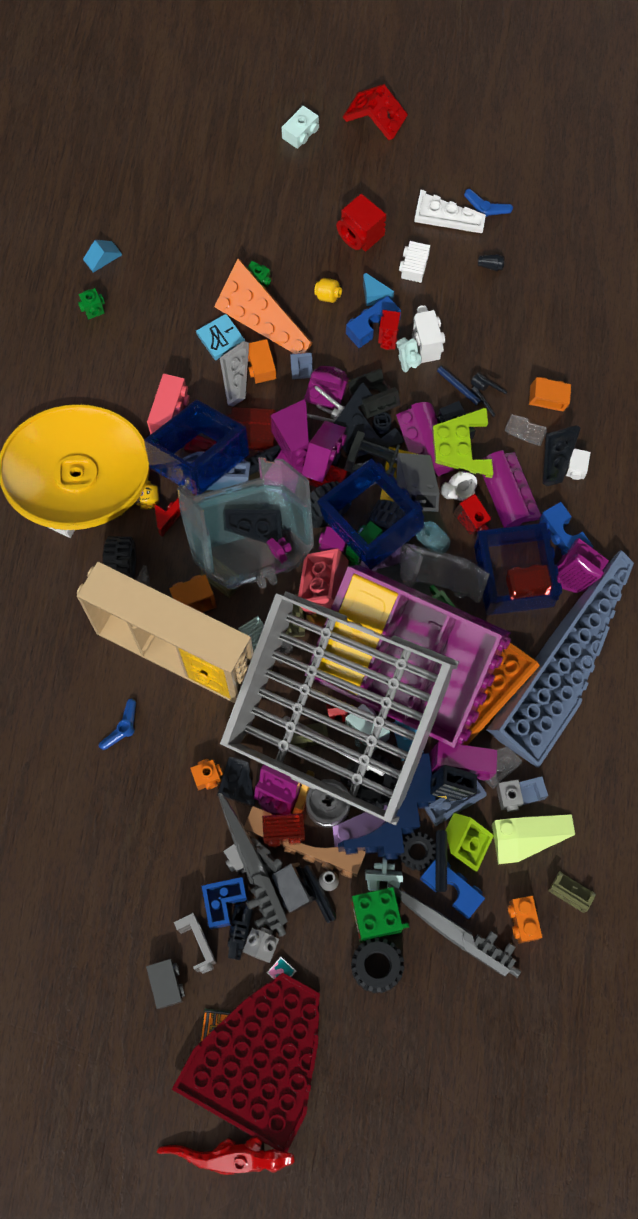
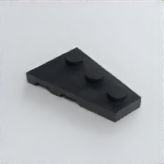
(558, 452)
(253, 524)

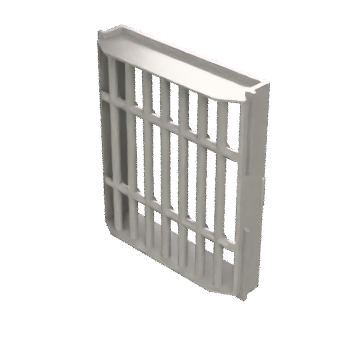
(261, 670)

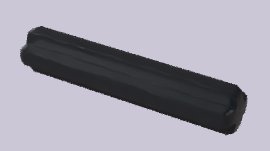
(441, 861)
(322, 900)

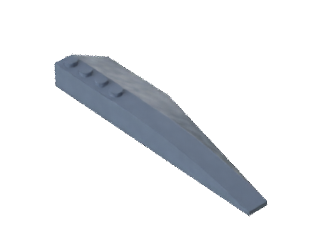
(553, 693)

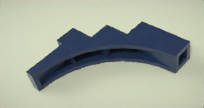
(388, 837)

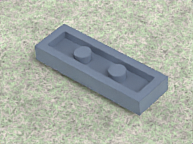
(443, 809)

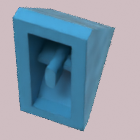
(101, 254)
(375, 290)

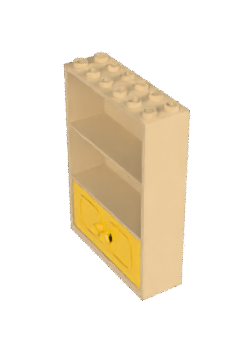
(166, 631)

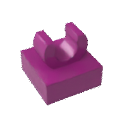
(279, 549)

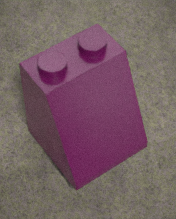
(291, 432)

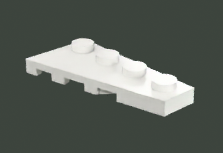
(438, 212)

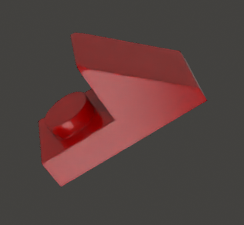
(167, 518)

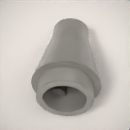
(329, 886)

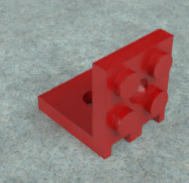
(376, 103)

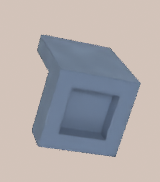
(301, 365)
(533, 790)

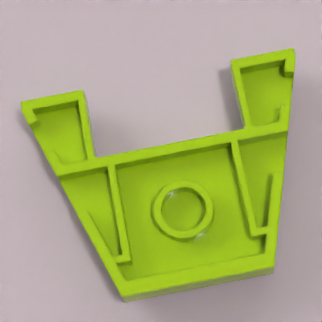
(453, 443)

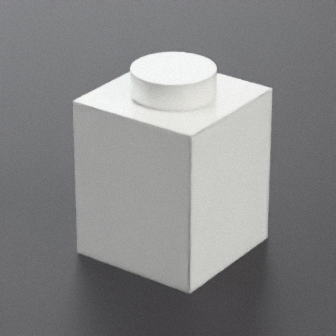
(578, 464)

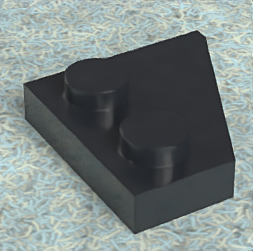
(236, 782)

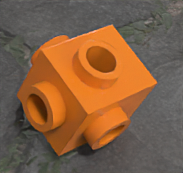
(206, 781)

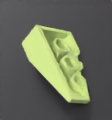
(526, 836)

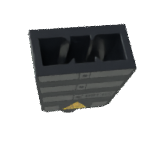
(453, 783)

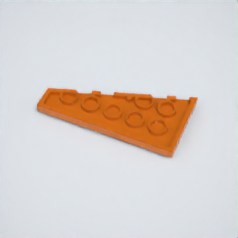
(257, 309)
(509, 677)

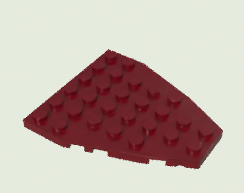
(259, 1063)

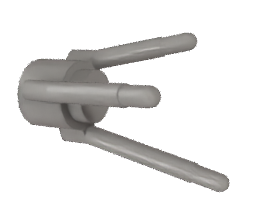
(334, 414)

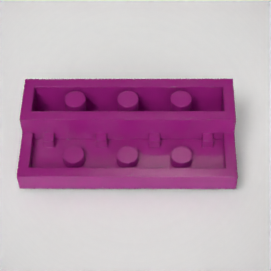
(417, 431)
(510, 490)

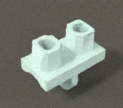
(408, 354)
(375, 876)

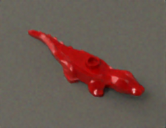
(234, 1158)

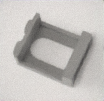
(191, 922)

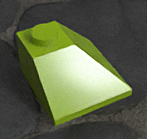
(468, 840)

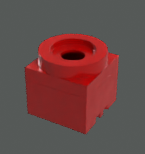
(361, 224)

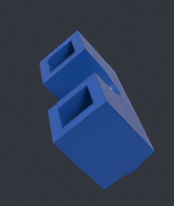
(359, 328)
(556, 519)
(468, 897)

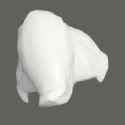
(459, 486)

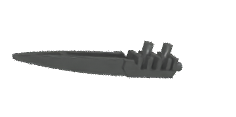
(257, 875)
(478, 947)

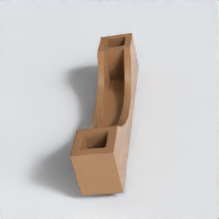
(329, 857)

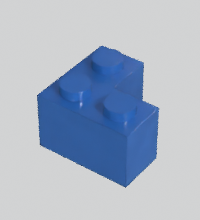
(218, 897)

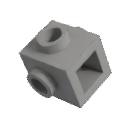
(261, 944)

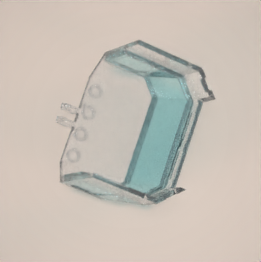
(239, 559)

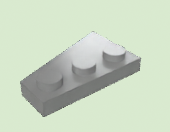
(234, 373)

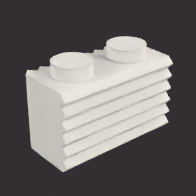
(415, 261)

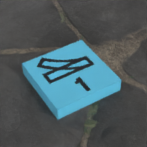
(220, 336)

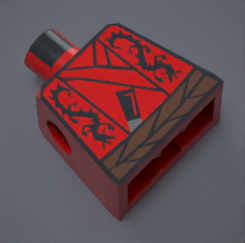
(472, 515)

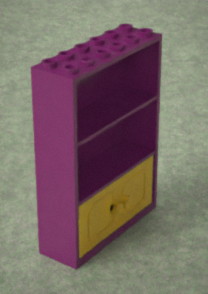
(421, 619)

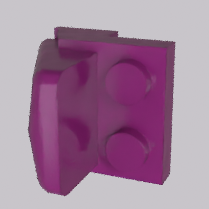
(331, 381)
(580, 567)
(276, 791)

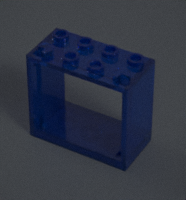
(212, 464)
(511, 535)
(392, 538)

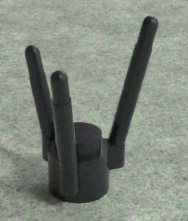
(480, 382)

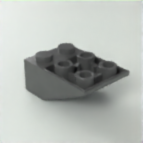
(418, 477)

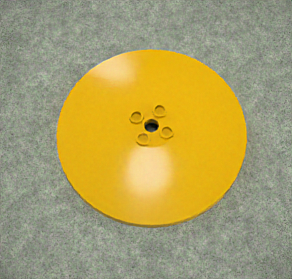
(68, 440)

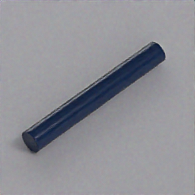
(458, 385)

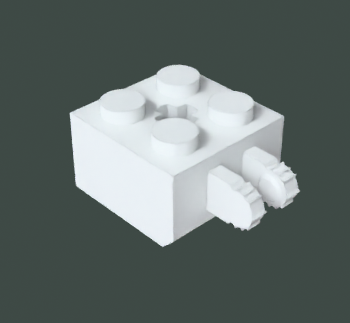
(428, 334)

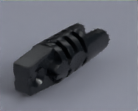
(270, 455)
(239, 932)

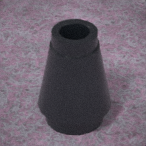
(492, 262)

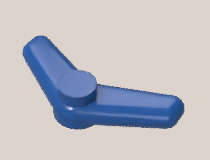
(486, 207)
(124, 727)

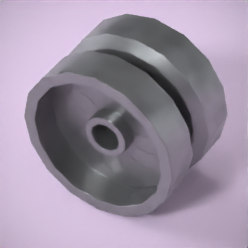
(320, 813)

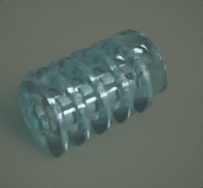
(434, 537)

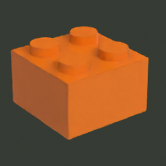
(195, 593)

